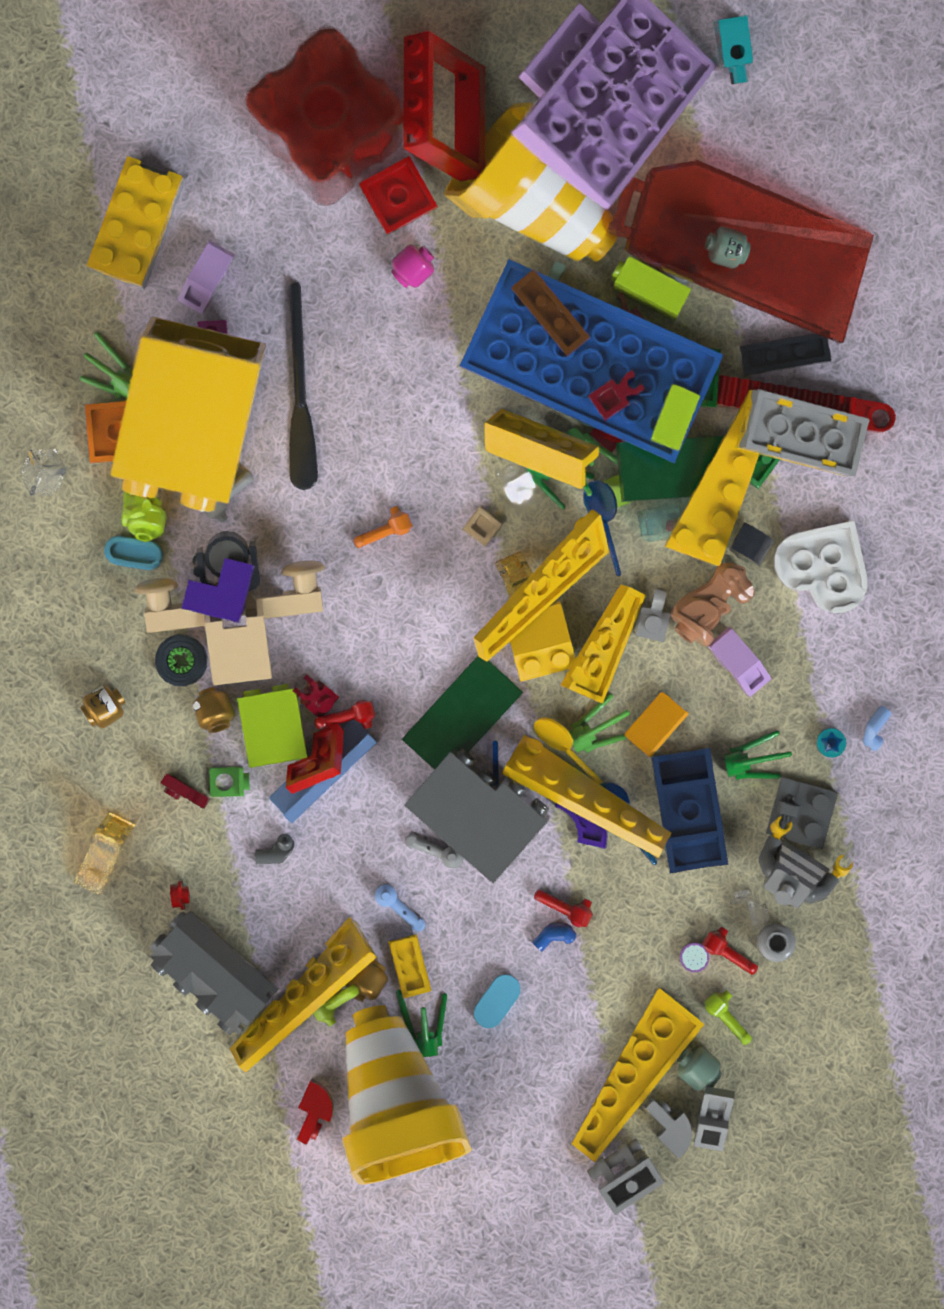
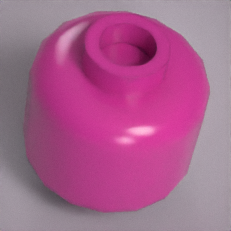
(413, 266)

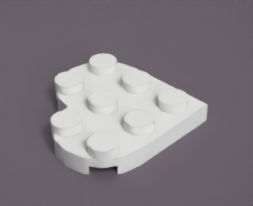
(826, 565)

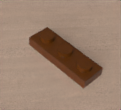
(550, 312)

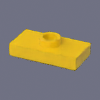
(410, 966)

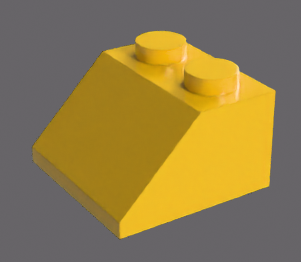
(543, 645)

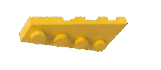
(602, 652)

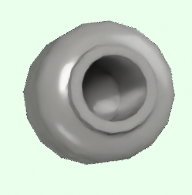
(776, 942)

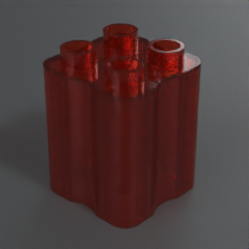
(326, 116)

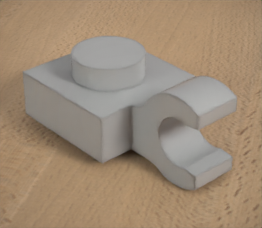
(652, 621)

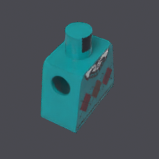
(732, 33)

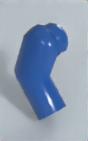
(554, 932)

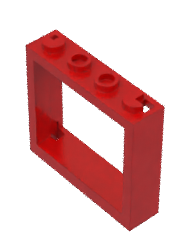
(468, 156)

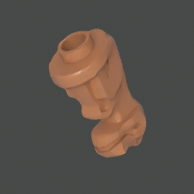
(703, 608)

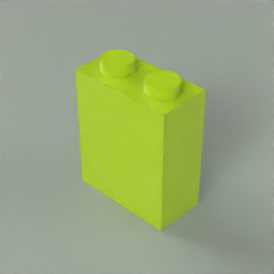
(650, 288)
(272, 726)

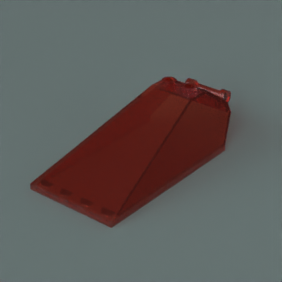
(798, 261)

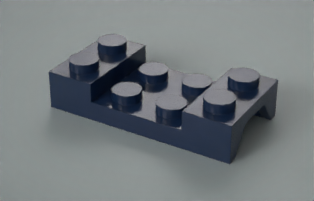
(689, 810)

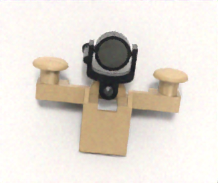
(237, 651)

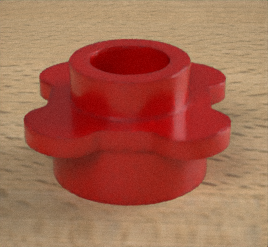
(179, 895)

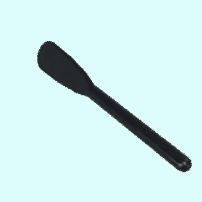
(302, 441)

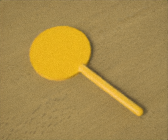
(560, 739)

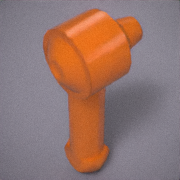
(398, 524)

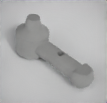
(219, 512)
(448, 855)

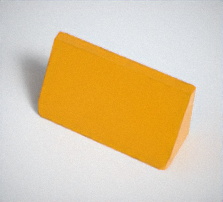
(656, 724)

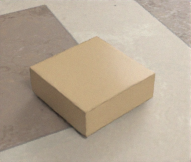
(482, 526)

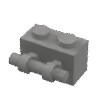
(630, 1183)

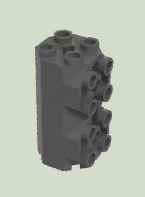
(212, 972)

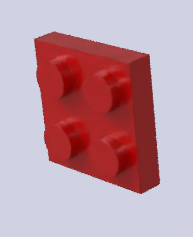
(398, 195)

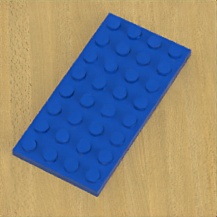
(523, 357)

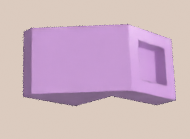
(205, 277)
(739, 661)

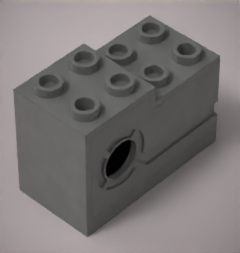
(477, 816)

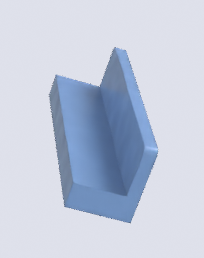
(355, 745)

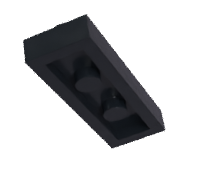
(784, 354)

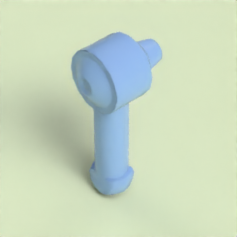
(386, 896)

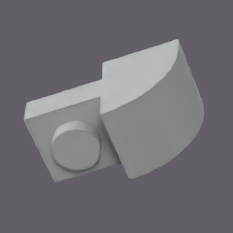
(713, 1118)
(676, 1130)

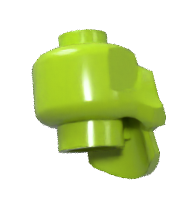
(143, 516)

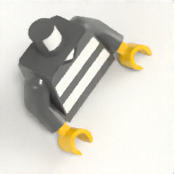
(794, 874)

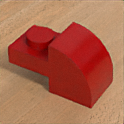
(317, 1104)

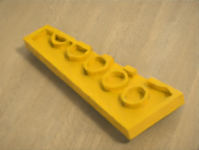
(715, 503)
(557, 573)
(565, 785)
(339, 963)
(647, 1056)

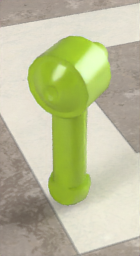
(718, 1006)
(327, 1011)

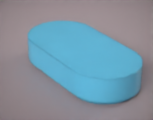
(133, 553)
(497, 1001)

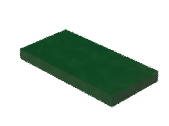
(654, 478)
(463, 712)

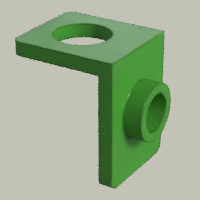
(240, 781)

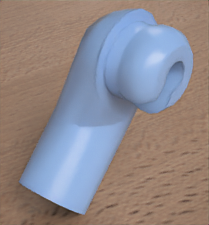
(874, 726)

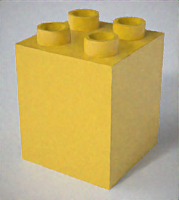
(187, 413)

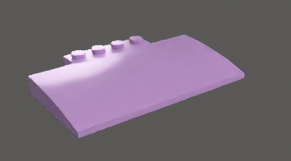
(608, 94)

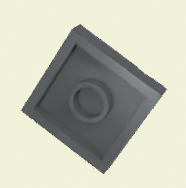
(807, 808)

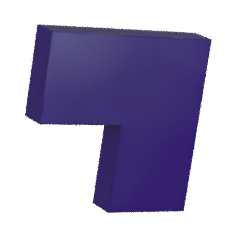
(227, 598)

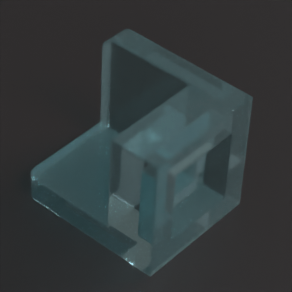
(658, 522)

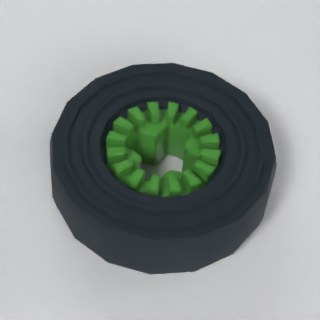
(166, 663)

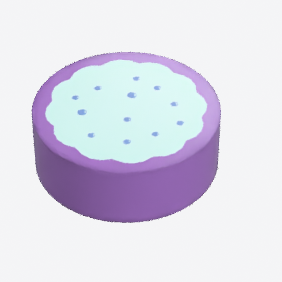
(694, 957)

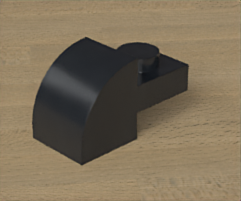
(751, 544)

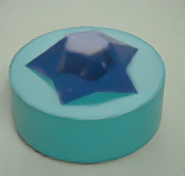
(831, 743)

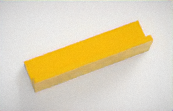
(539, 447)

